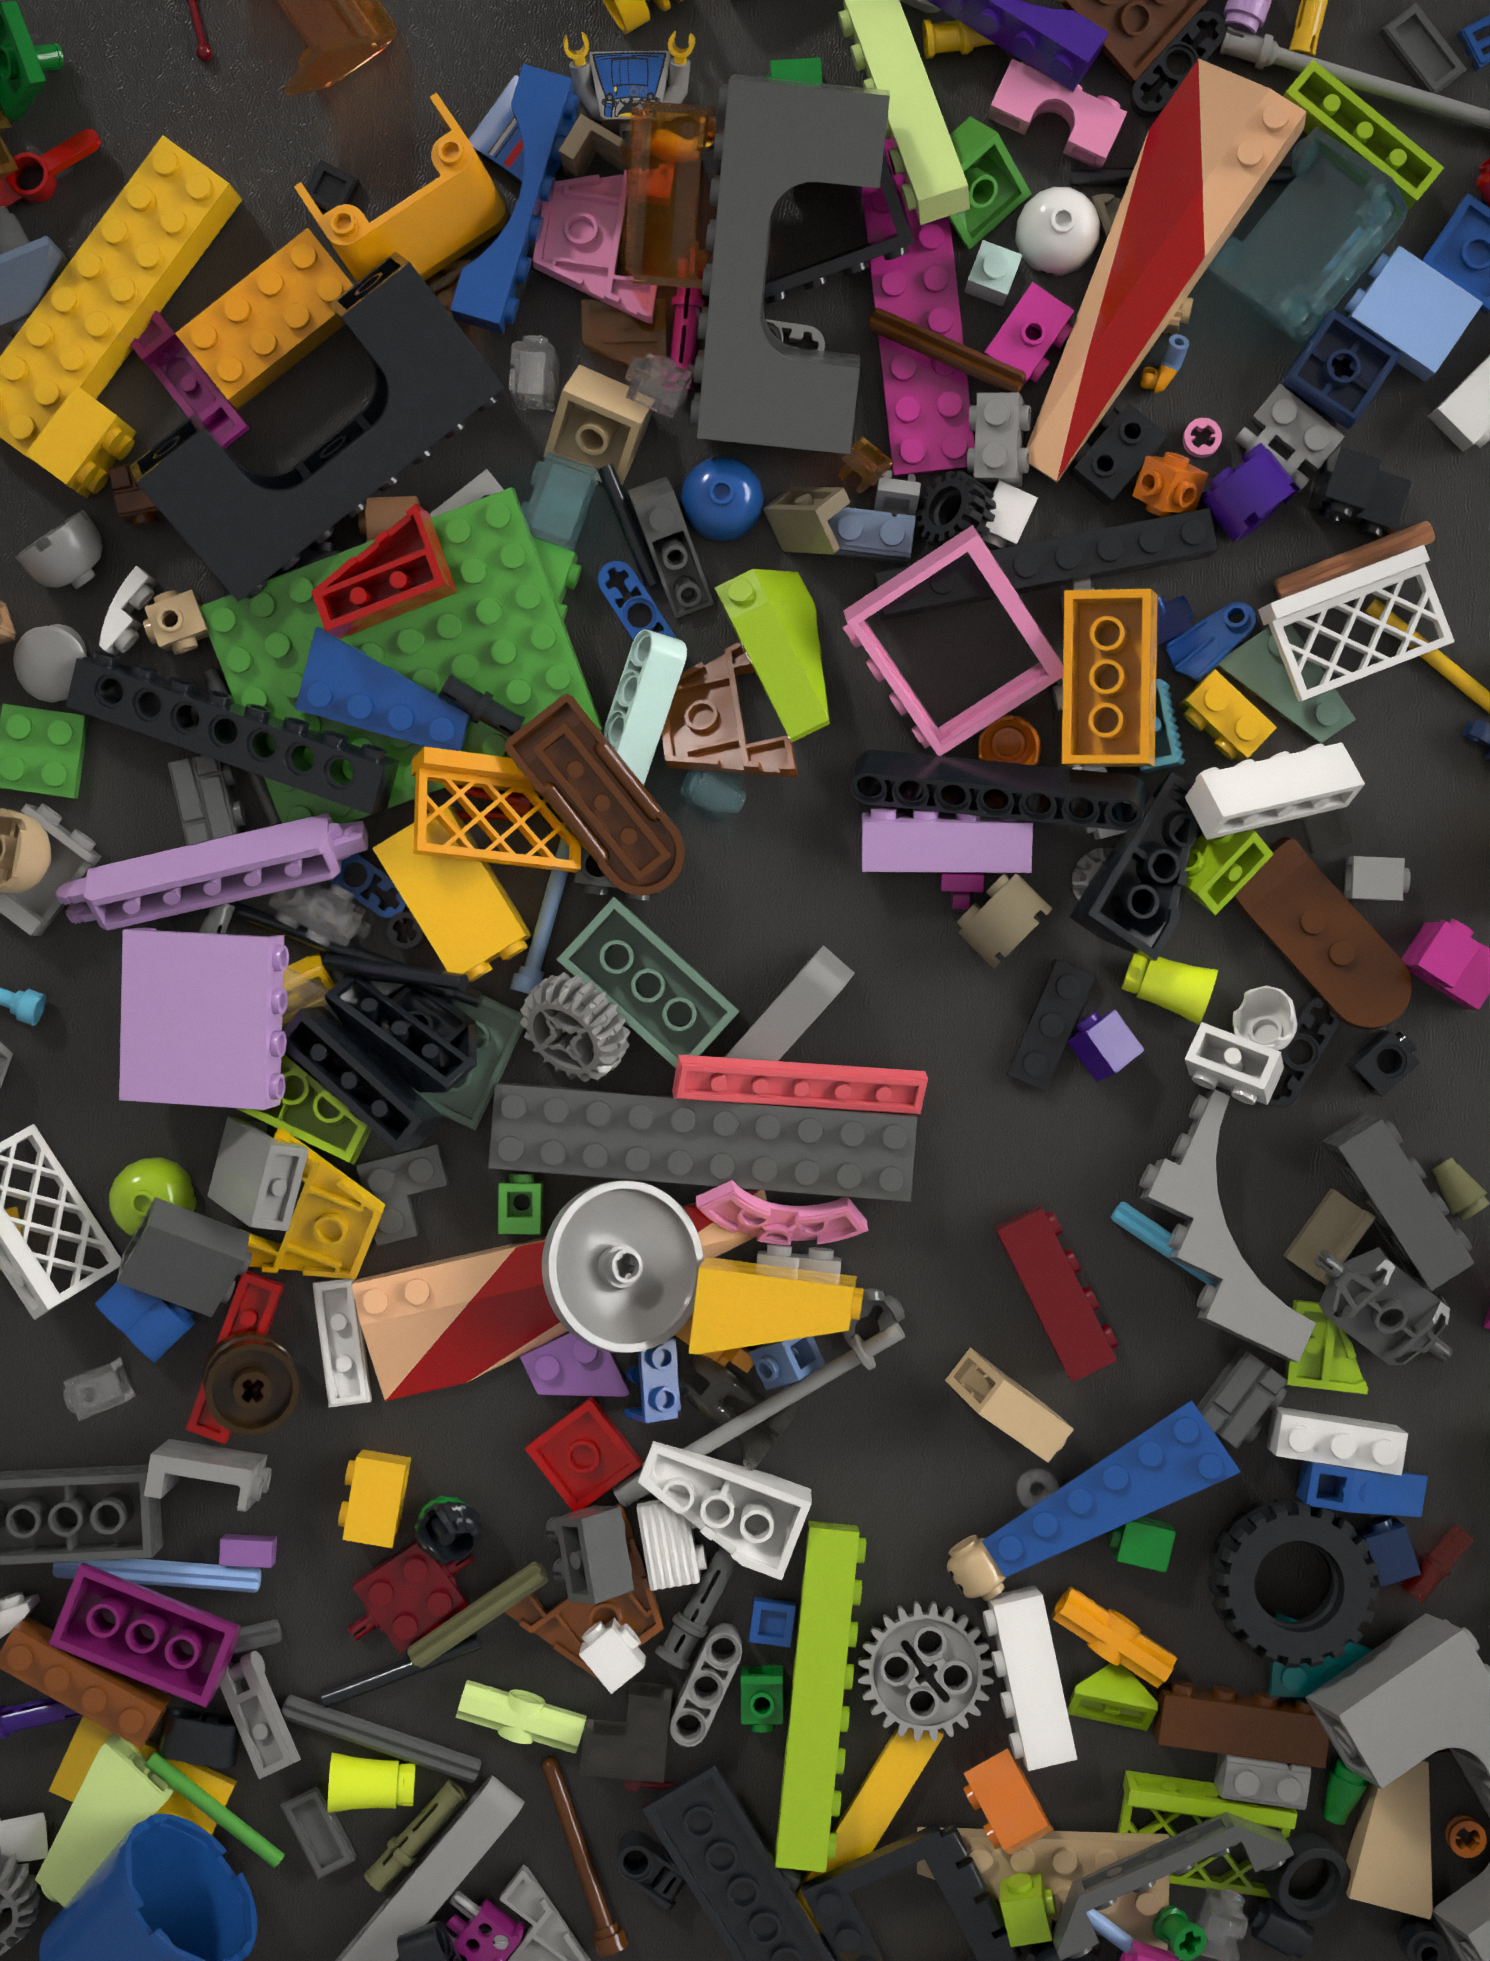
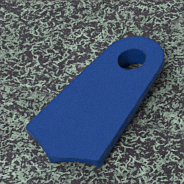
(1210, 641)

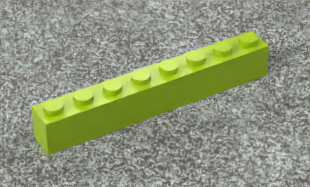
(817, 1696)

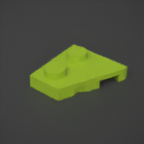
(1327, 1358)

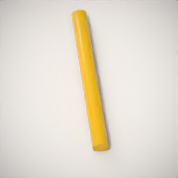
(1438, 660)

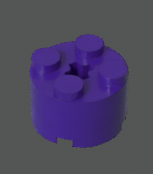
(1249, 493)

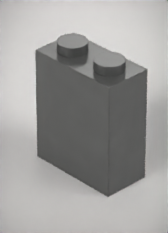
(184, 1258)

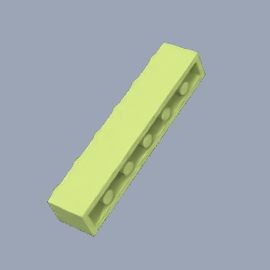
(914, 120)

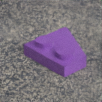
(574, 1369)

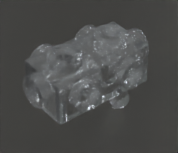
(324, 911)

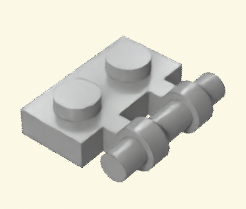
(1295, 428)

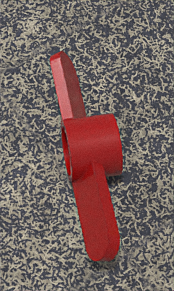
(52, 163)

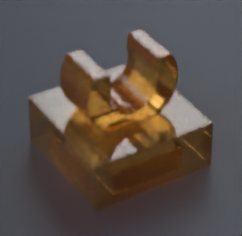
(867, 462)

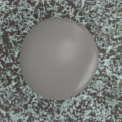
(46, 661)

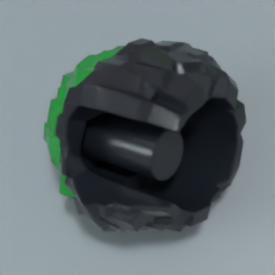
(448, 1529)

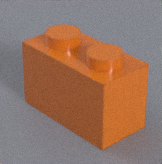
(1007, 1803)

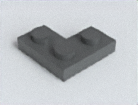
(392, 1182)

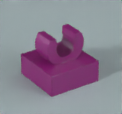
(960, 886)

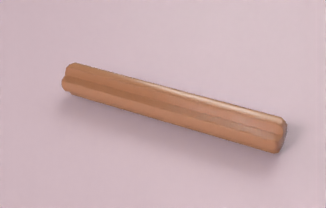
(1355, 559)

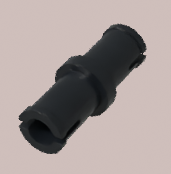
(481, 706)

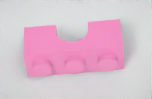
(1091, 120)

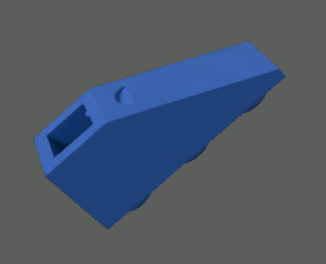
(1361, 1490)

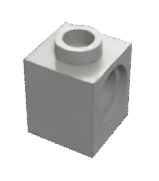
(1375, 878)

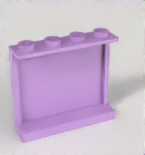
(202, 1018)

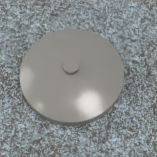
(622, 1266)

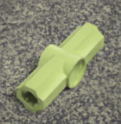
(521, 1716)

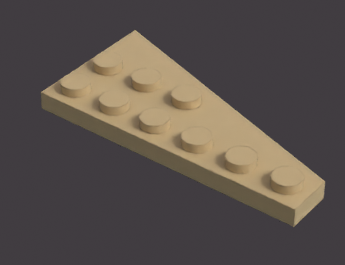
(1065, 1858)

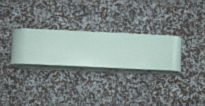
(644, 698)

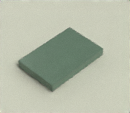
(496, 1038)

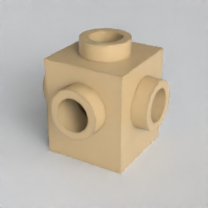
(163, 614)

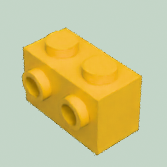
(1226, 717)

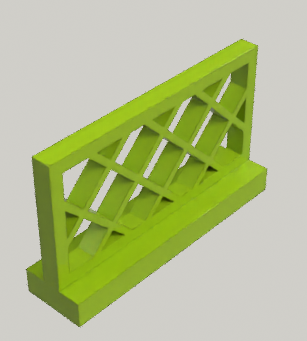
(1198, 1800)

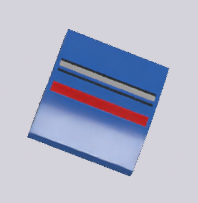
(500, 138)

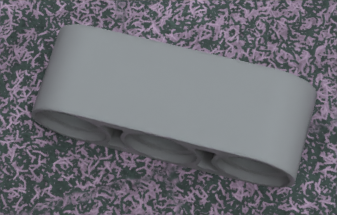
(705, 1704)

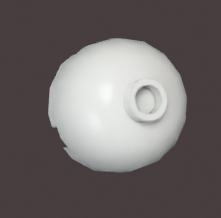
(1058, 231)

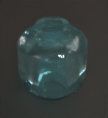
(713, 793)

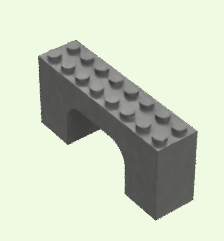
(772, 141)

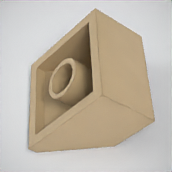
(597, 423)

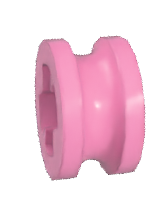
(1204, 450)

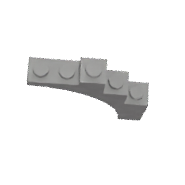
(1189, 1190)

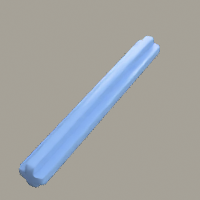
(172, 1573)

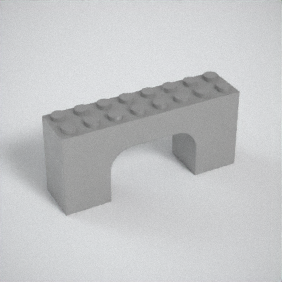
(1400, 1707)

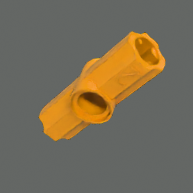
(1114, 1637)

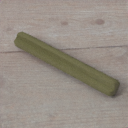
(478, 1614)

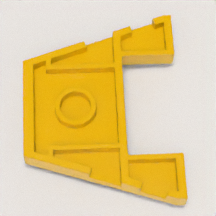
(328, 1226)

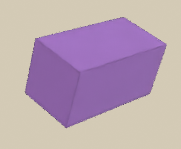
(248, 1550)

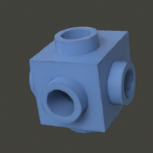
(786, 1361)

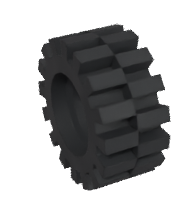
(945, 498)

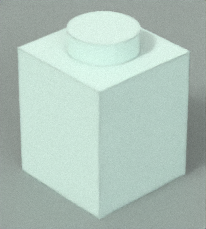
(993, 273)

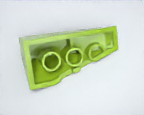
(781, 640)

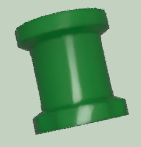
(1185, 1937)

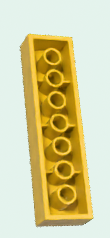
(112, 288)

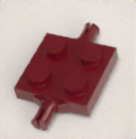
(409, 1596)

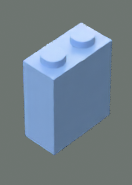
(1413, 311)

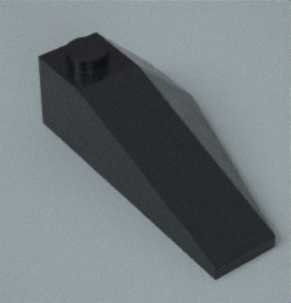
(1141, 881)

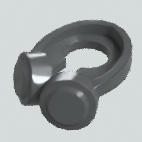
(891, 1312)

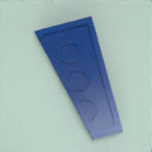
(364, 693)

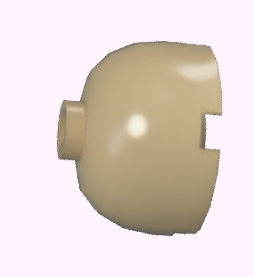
(23, 852)

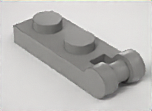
(258, 1716)

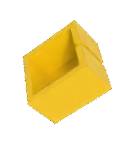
(82, 443)

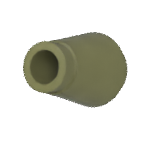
(1459, 1190)

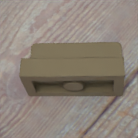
(586, 142)
(802, 516)
(1333, 1227)

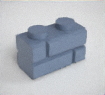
(873, 534)

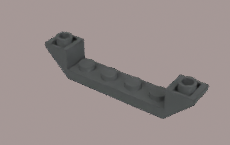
(1138, 1872)

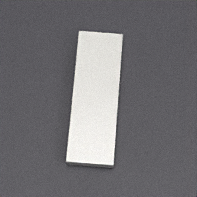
(341, 1343)

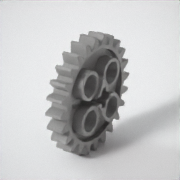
(895, 1693)

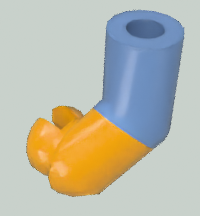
(1171, 362)

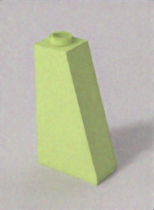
(108, 1804)

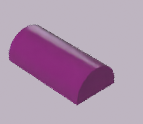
(145, 1635)

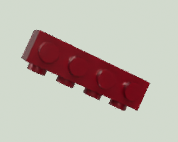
(1056, 1293)

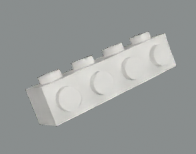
(1273, 790)
(1030, 1677)

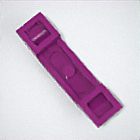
(187, 380)

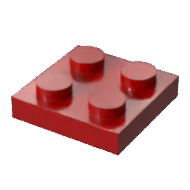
(583, 1455)

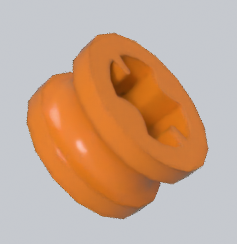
(1464, 1850)

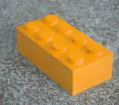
(268, 319)
(1109, 678)

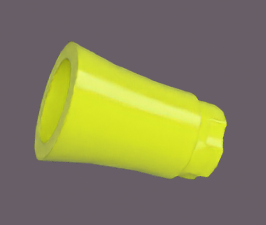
(1171, 985)
(369, 1783)

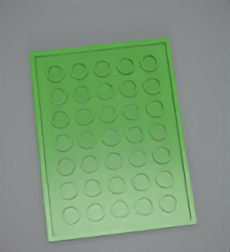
(492, 634)

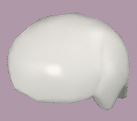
(1266, 1017)

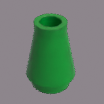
(1342, 1792)

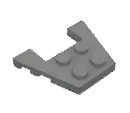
(549, 1935)

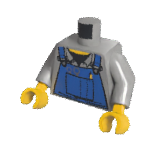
(616, 78)

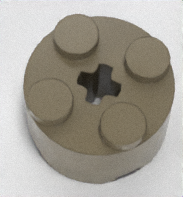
(1003, 919)

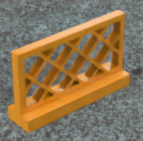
(491, 774)

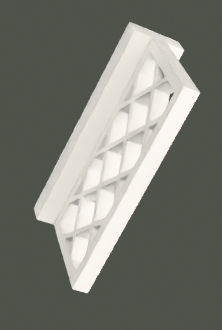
(1345, 589)
(16, 1258)

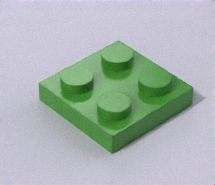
(41, 750)

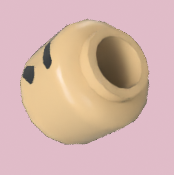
(975, 1569)

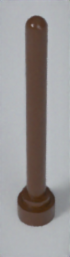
(608, 1936)

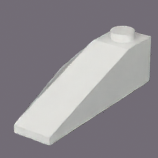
(740, 1509)

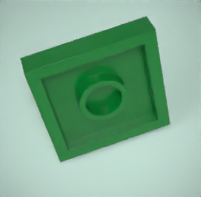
(22, 62)

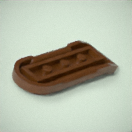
(598, 798)
(1326, 938)

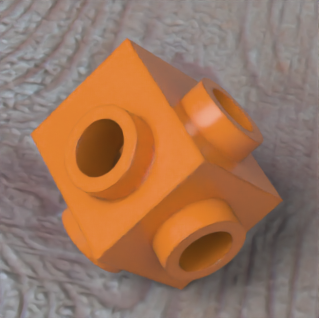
(1169, 484)

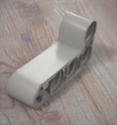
(794, 1008)

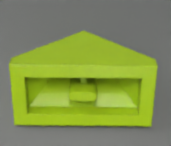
(1114, 1698)

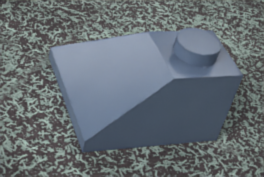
(25, 280)

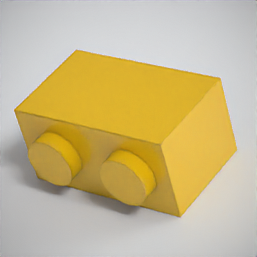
(375, 1498)

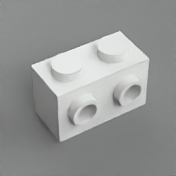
(1234, 1064)

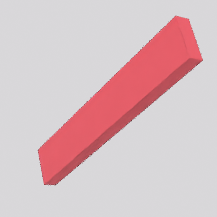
(799, 1084)

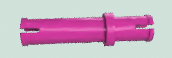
(690, 325)

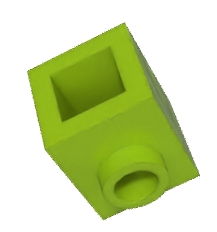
(1027, 1908)

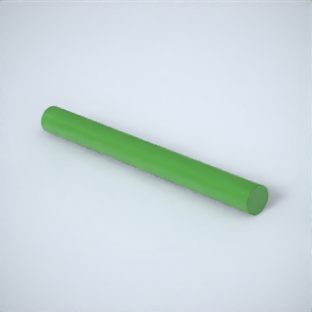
(214, 1809)

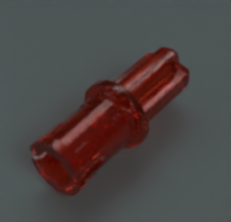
(1438, 1563)

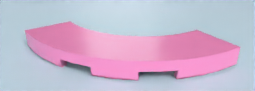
(777, 1223)

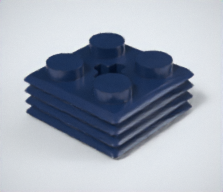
(1367, 366)

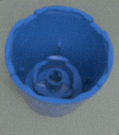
(157, 1900)

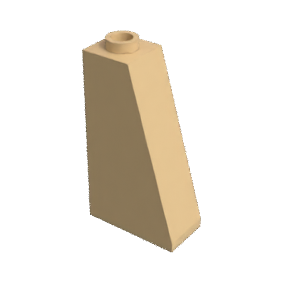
(1393, 1846)

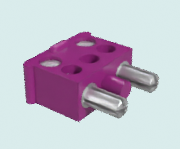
(487, 1933)

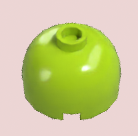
(141, 1183)

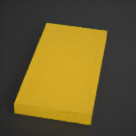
(84, 1748)

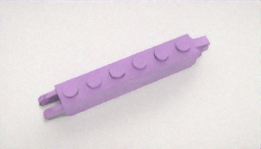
(213, 872)

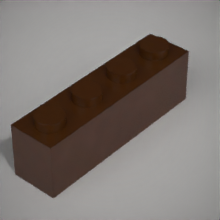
(1239, 1724)

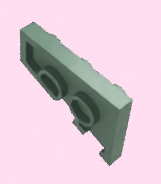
(1263, 674)

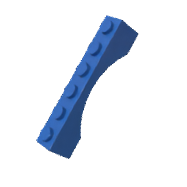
(490, 282)

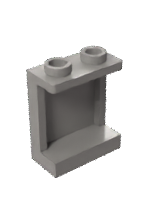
(70, 861)
(257, 1175)
(208, 1463)

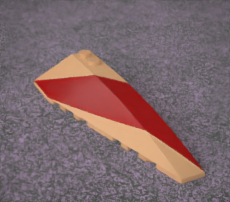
(1183, 201)
(472, 1311)

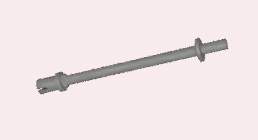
(1267, 52)
(862, 1352)

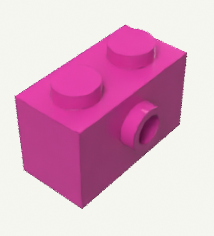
(1031, 331)

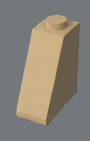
(1009, 1405)

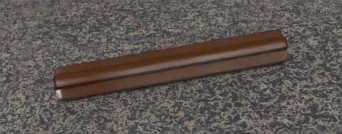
(946, 351)

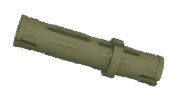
(403, 1849)

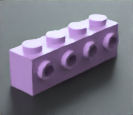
(944, 842)

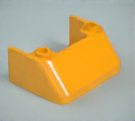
(431, 224)

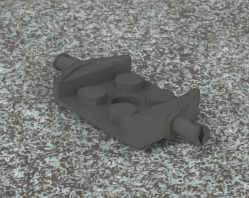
(1370, 1286)

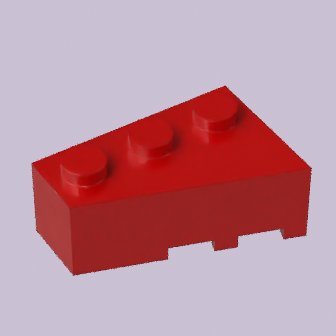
(387, 579)

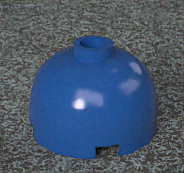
(722, 499)

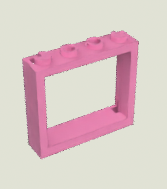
(989, 708)

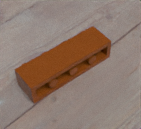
(94, 1691)

